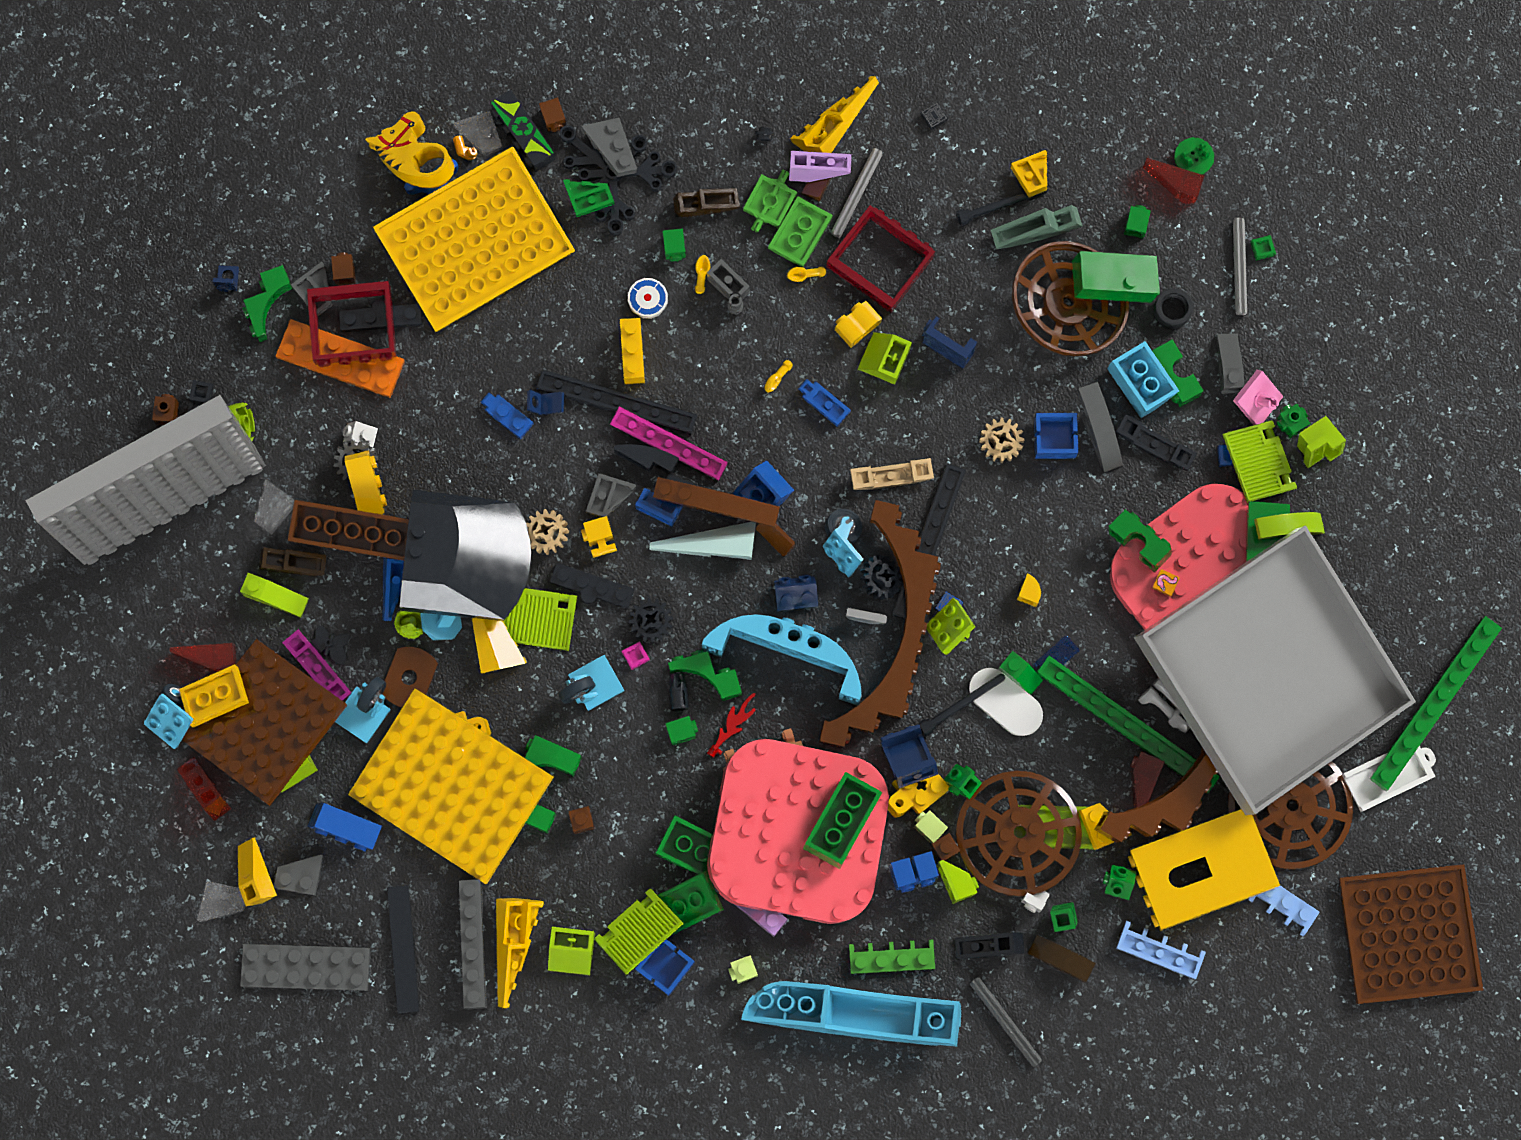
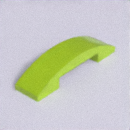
(1283, 524)

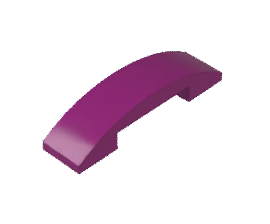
(315, 664)

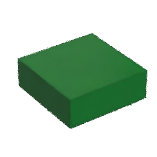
(1263, 247)

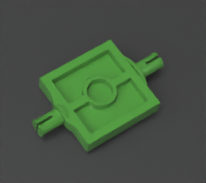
(770, 201)

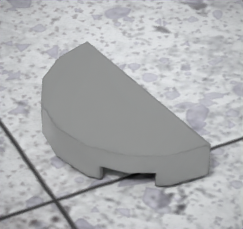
(865, 617)

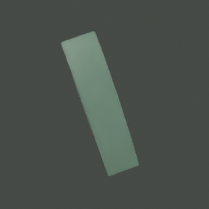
(1036, 227)

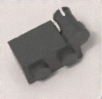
(730, 285)

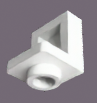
(357, 431)
(1035, 902)

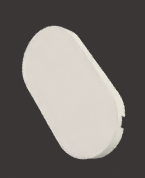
(1008, 704)

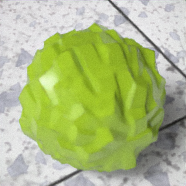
(408, 624)

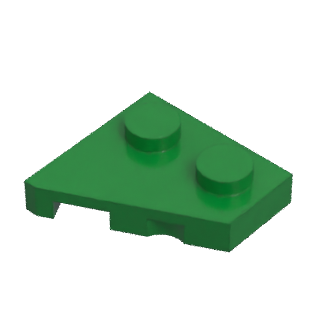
(588, 196)

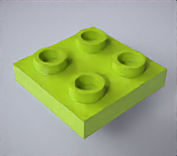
(950, 626)

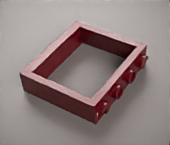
(859, 282)
(348, 292)

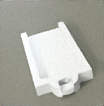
(1370, 794)

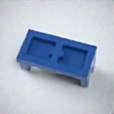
(658, 509)

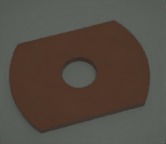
(409, 659)

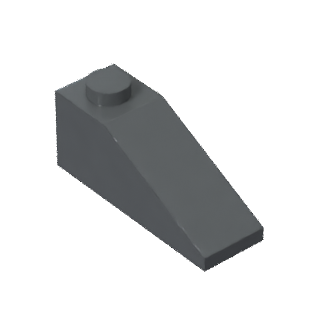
(1230, 364)

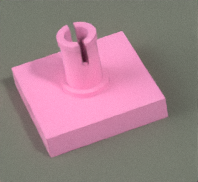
(1258, 398)

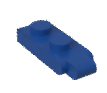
(824, 402)
(507, 415)

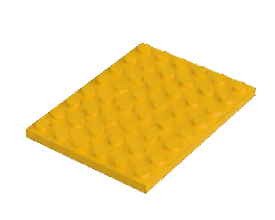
(474, 239)
(450, 786)

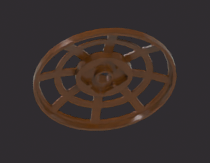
(1057, 309)
(1301, 818)
(1014, 846)

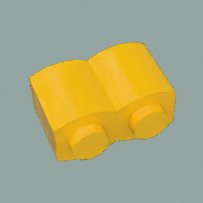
(858, 323)

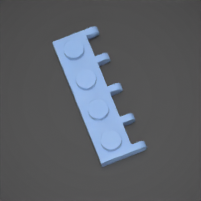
(1290, 906)
(1159, 952)

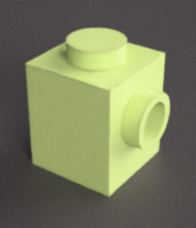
(743, 970)

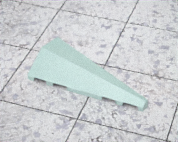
(728, 541)

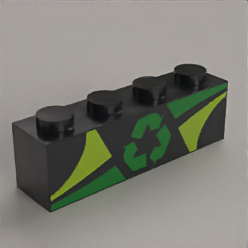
(522, 130)

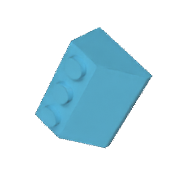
(1142, 379)

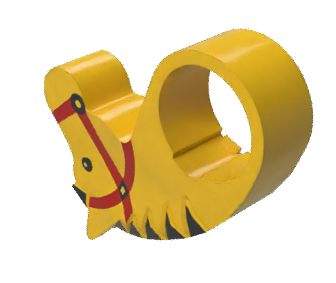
(405, 156)

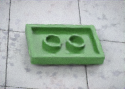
(800, 232)

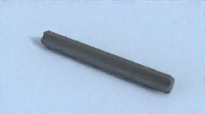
(1005, 1021)

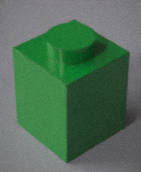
(1137, 221)
(674, 244)
(681, 730)
(1064, 917)

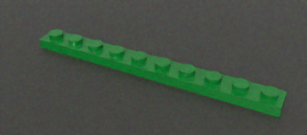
(1435, 703)
(1117, 717)

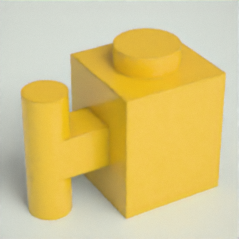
(598, 532)

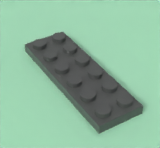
(305, 967)

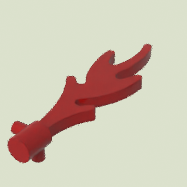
(732, 721)

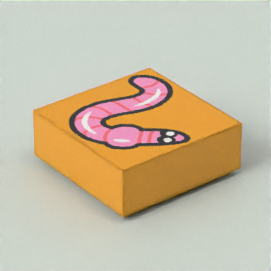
(1165, 583)

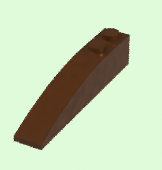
(715, 502)

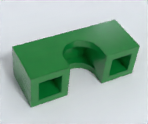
(1188, 387)
(1128, 527)

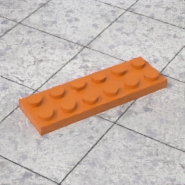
(373, 376)

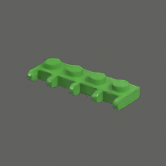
(891, 959)

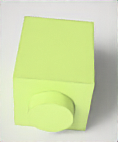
(930, 826)

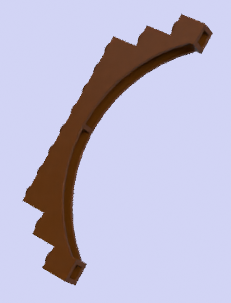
(918, 576)
(1172, 807)

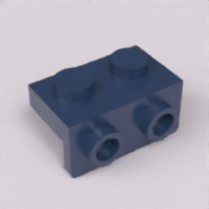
(796, 592)

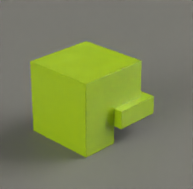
(1320, 441)

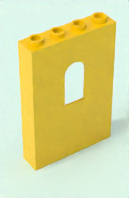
(1234, 857)

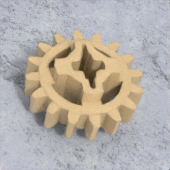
(1009, 443)
(553, 530)

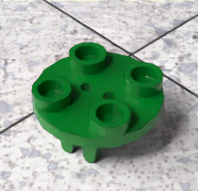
(1202, 152)

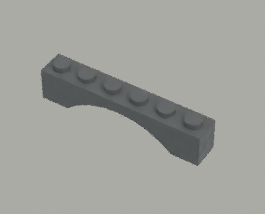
(472, 944)

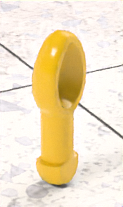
(702, 267)
(799, 273)
(774, 380)

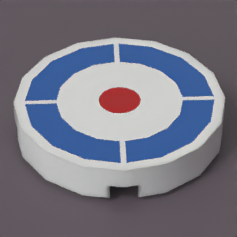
(647, 298)

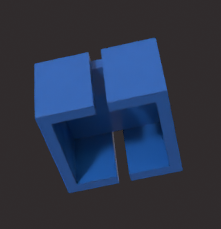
(1054, 435)
(924, 870)
(665, 967)

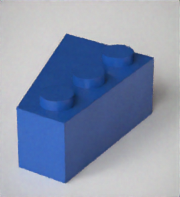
(344, 826)

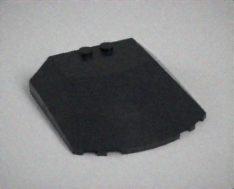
(464, 556)

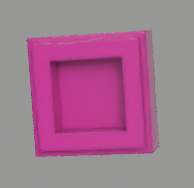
(635, 655)

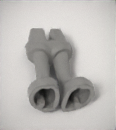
(1153, 697)

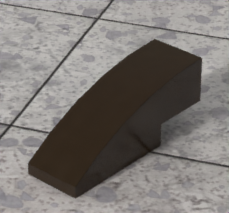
(705, 202)
(292, 562)
(1061, 958)

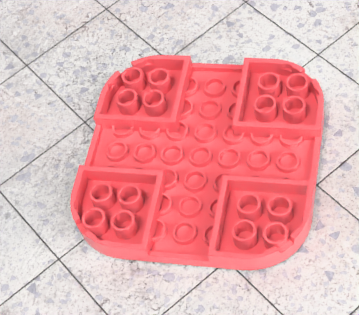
(1206, 545)
(763, 819)

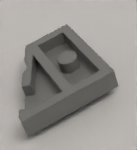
(313, 279)
(608, 495)
(300, 876)

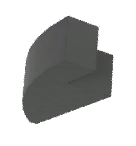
(1100, 427)

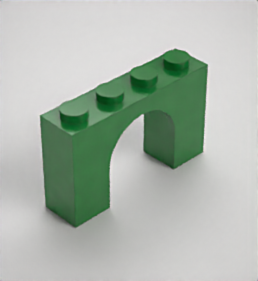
(548, 754)

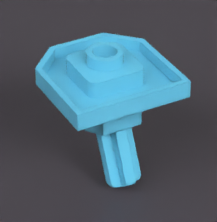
(440, 626)

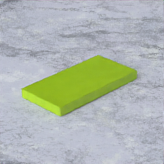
(1051, 835)

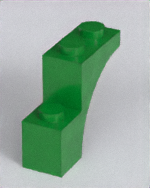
(273, 284)
(700, 664)

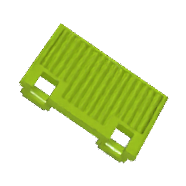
(1259, 461)
(539, 620)
(638, 931)

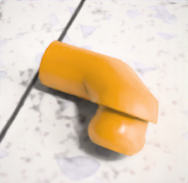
(463, 151)

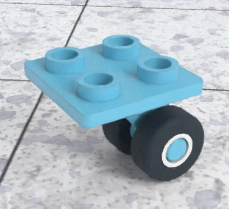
(167, 717)

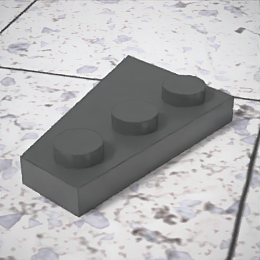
(612, 144)

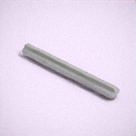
(856, 192)
(1240, 266)

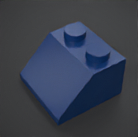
(764, 485)

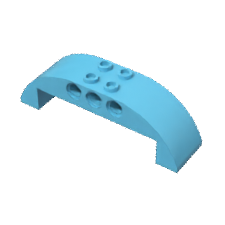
(756, 630)

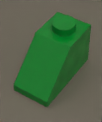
(1021, 673)

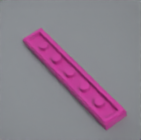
(668, 442)

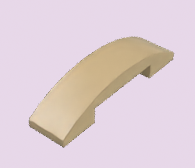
(892, 475)

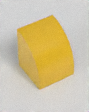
(1030, 591)

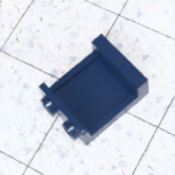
(946, 346)
(908, 756)

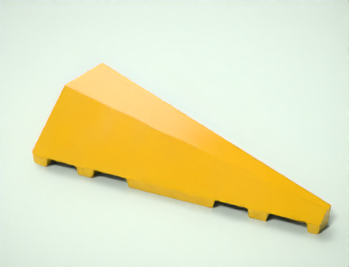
(834, 122)
(495, 645)
(514, 925)

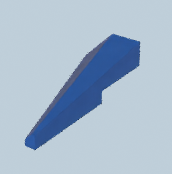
(391, 585)

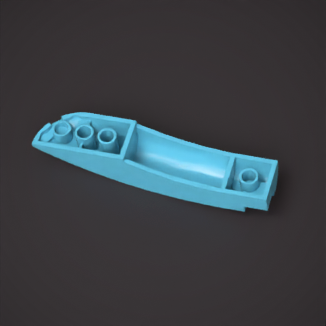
(856, 1013)

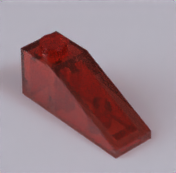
(1178, 181)
(213, 656)
(1144, 777)
(204, 789)

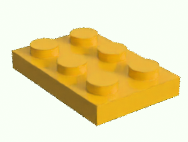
(214, 695)

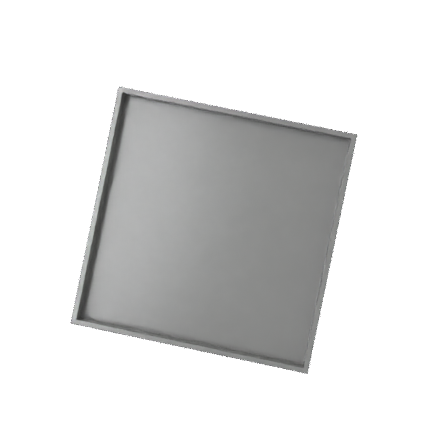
(147, 482)
(1275, 670)

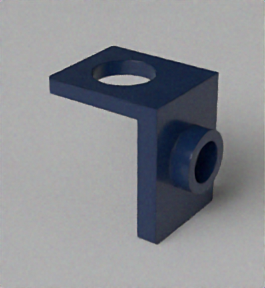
(226, 285)
(545, 403)

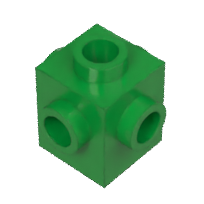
(1292, 420)
(962, 781)
(1119, 882)

